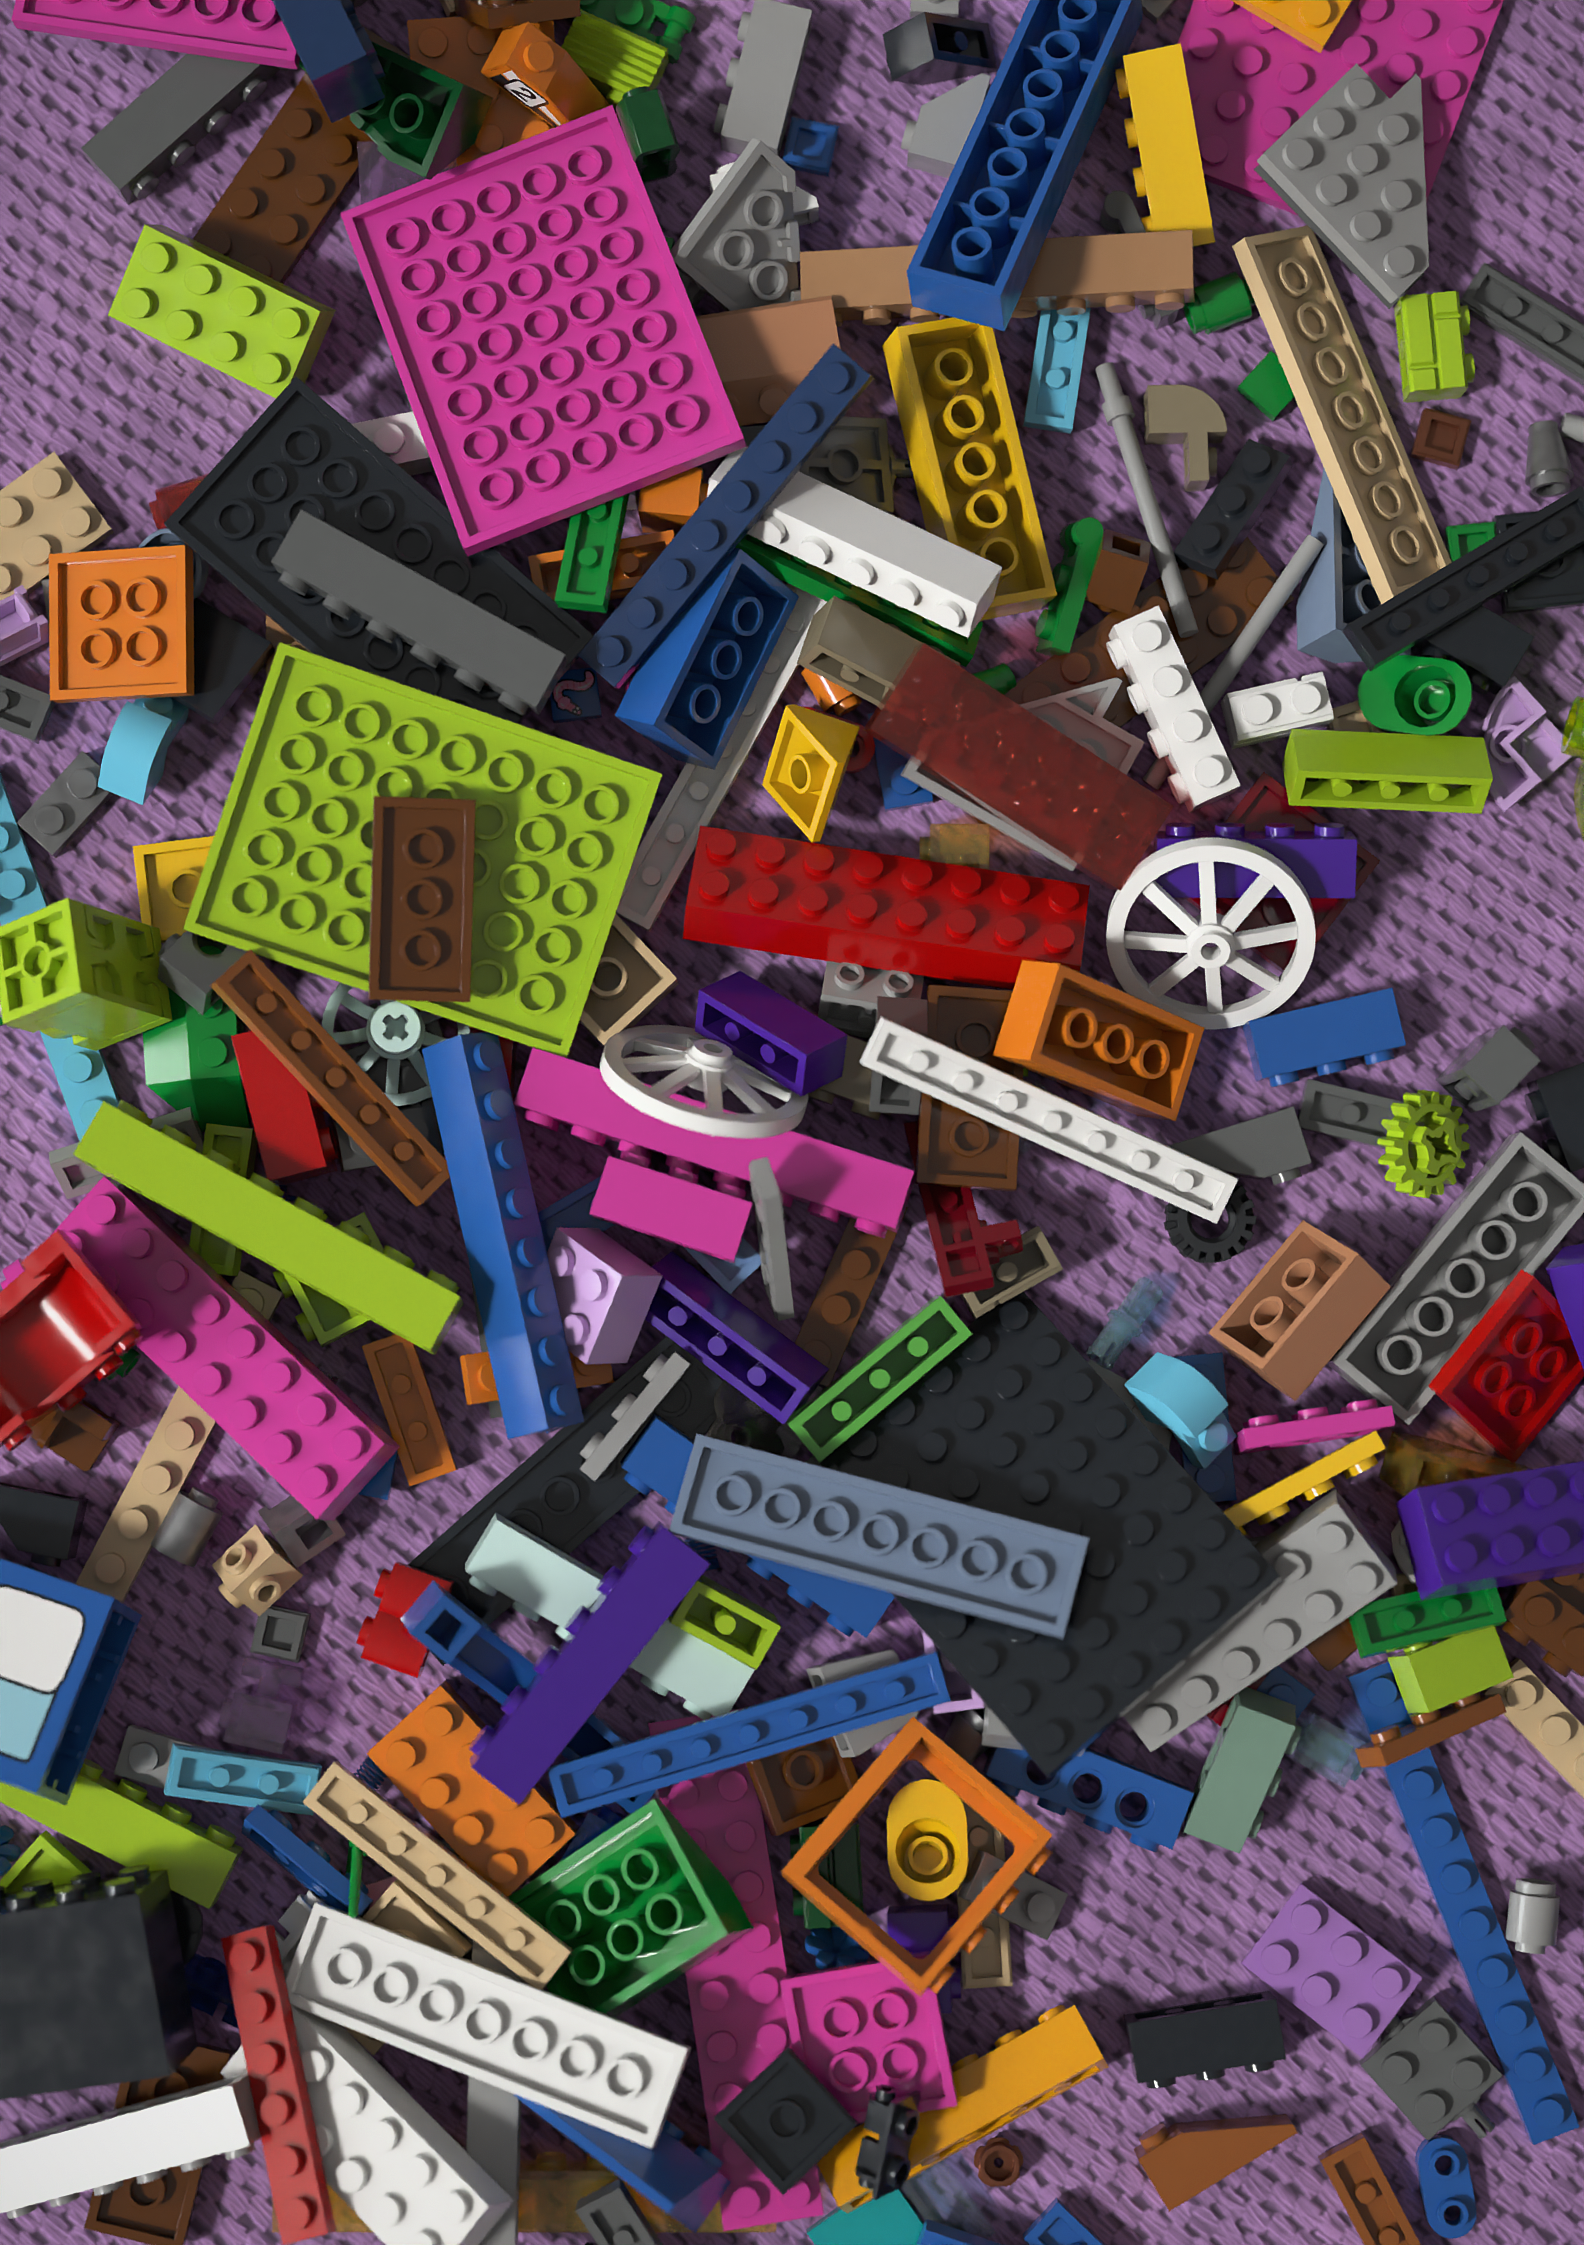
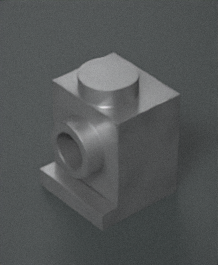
(299, 1531)

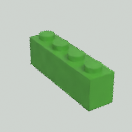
(879, 1377)

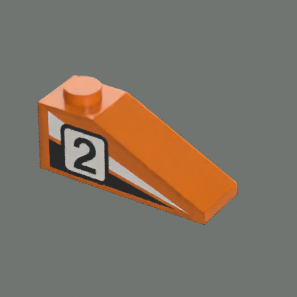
(542, 76)

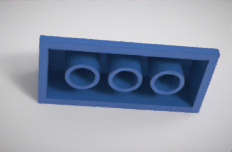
(669, 2174)

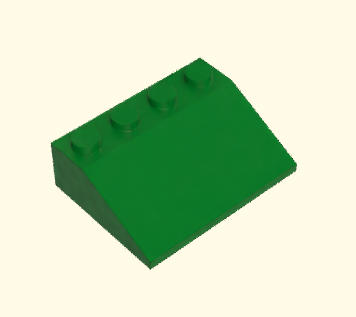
(633, 1910)

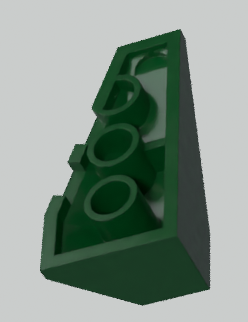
(423, 117)

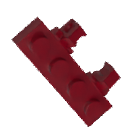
(961, 1241)

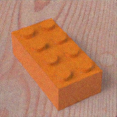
(1098, 1040)
(489, 1831)

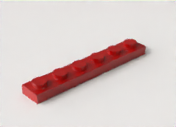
(278, 2085)

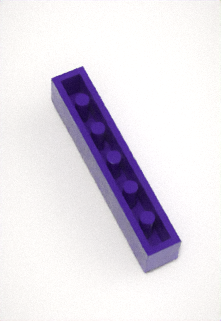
(587, 1662)

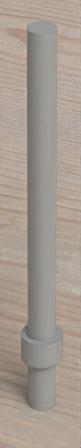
(1119, 414)
(1248, 640)

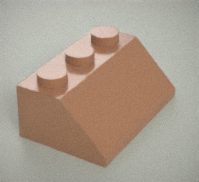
(768, 352)

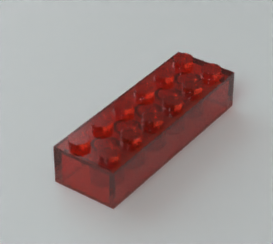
(1018, 767)

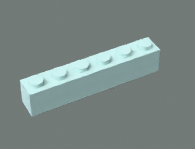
(557, 1585)

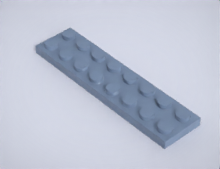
(879, 1536)

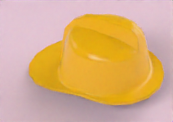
(927, 1840)

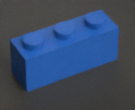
(1324, 1037)

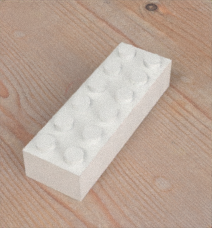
(385, 2149)

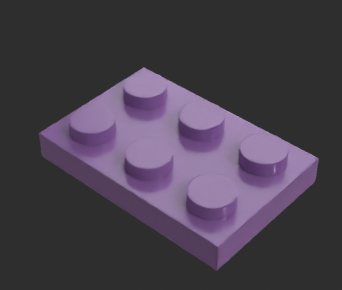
(1332, 1970)

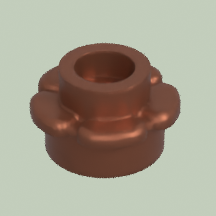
(998, 2176)

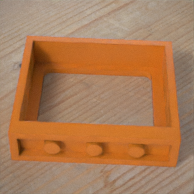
(1025, 1833)

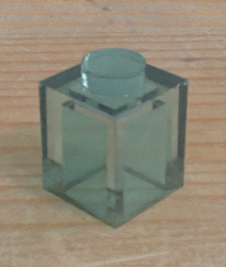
(1328, 1750)

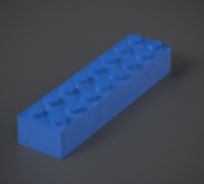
(1020, 158)

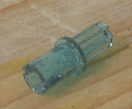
(1125, 1322)

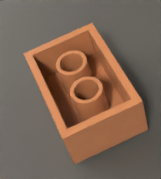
(1299, 1310)

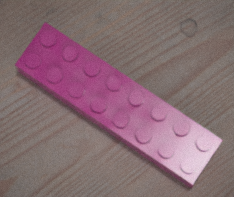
(804, 1168)
(229, 1354)

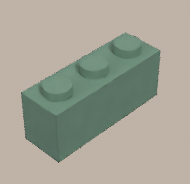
(1242, 1769)

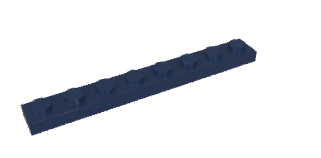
(726, 516)

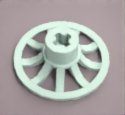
(393, 1033)

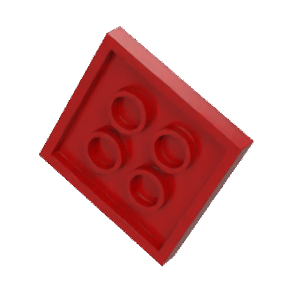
(1512, 1368)

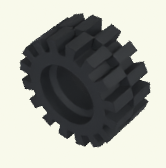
(1212, 1249)

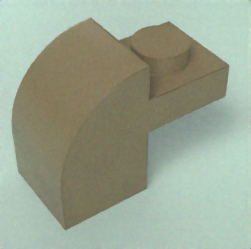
(1188, 418)

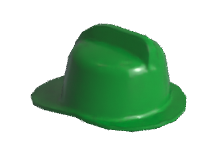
(1415, 695)

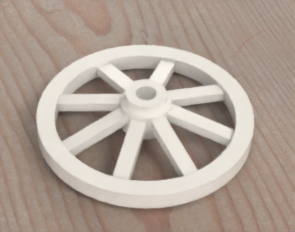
(1212, 928)
(705, 1067)

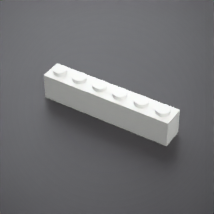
(876, 551)

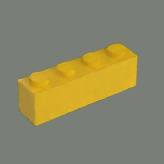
(1166, 142)

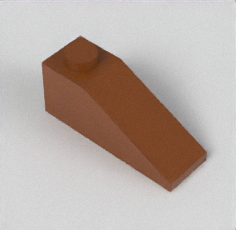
(1201, 2153)

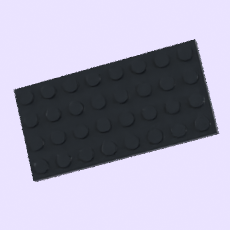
(319, 463)

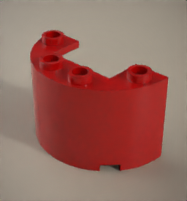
(56, 1336)

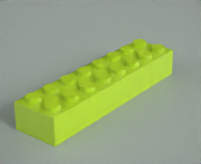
(269, 1228)

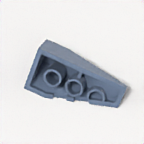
(1334, 586)

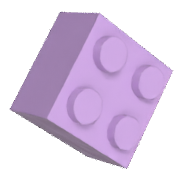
(599, 1293)

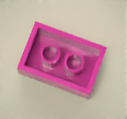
(672, 1206)

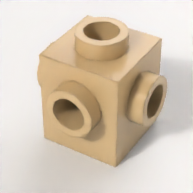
(255, 1571)

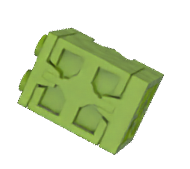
(81, 975)

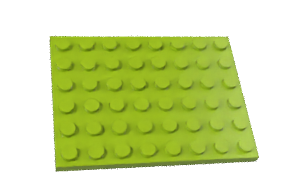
(298, 837)

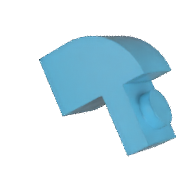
(139, 746)
(1184, 1402)

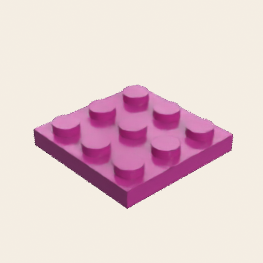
(867, 2030)

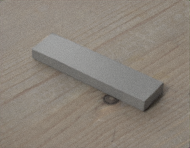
(771, 1238)

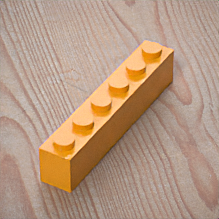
(990, 2094)

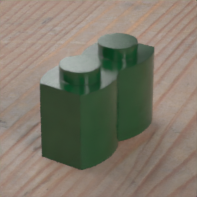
(649, 133)

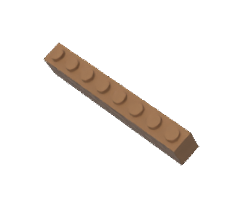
(1067, 276)

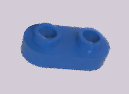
(1445, 2187)

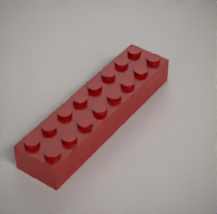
(880, 909)

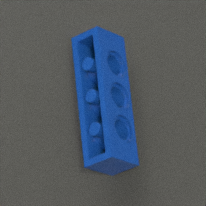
(1155, 1826)

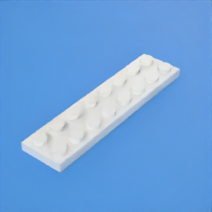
(485, 2024)

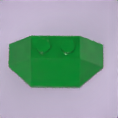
(195, 1062)

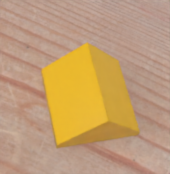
(809, 766)

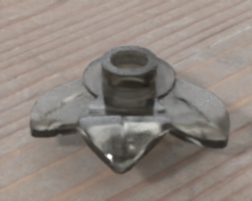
(750, 1422)

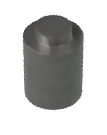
(188, 1526)

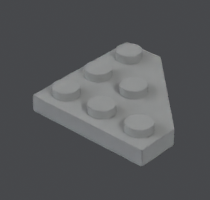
(745, 235)

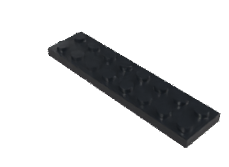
(552, 1493)

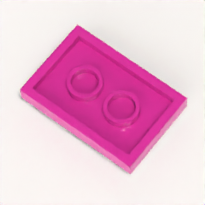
(1313, 1427)

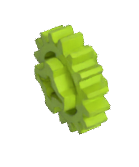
(1423, 1143)

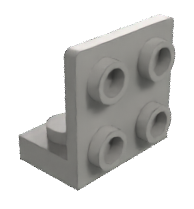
(852, 994)

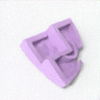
(1519, 745)

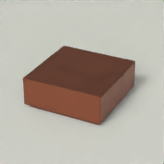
(1440, 438)

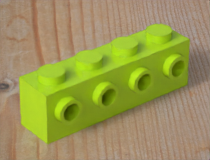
(1432, 771)

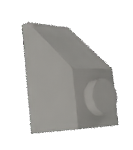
(944, 127)

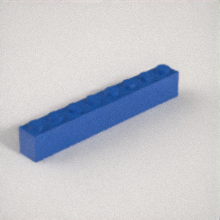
(502, 1234)

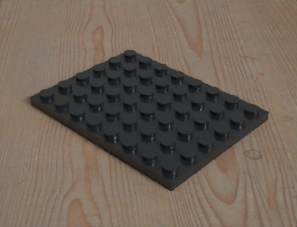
(1043, 1439)

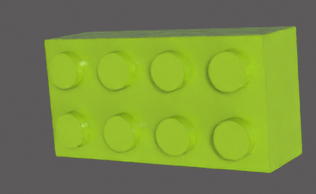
(220, 311)

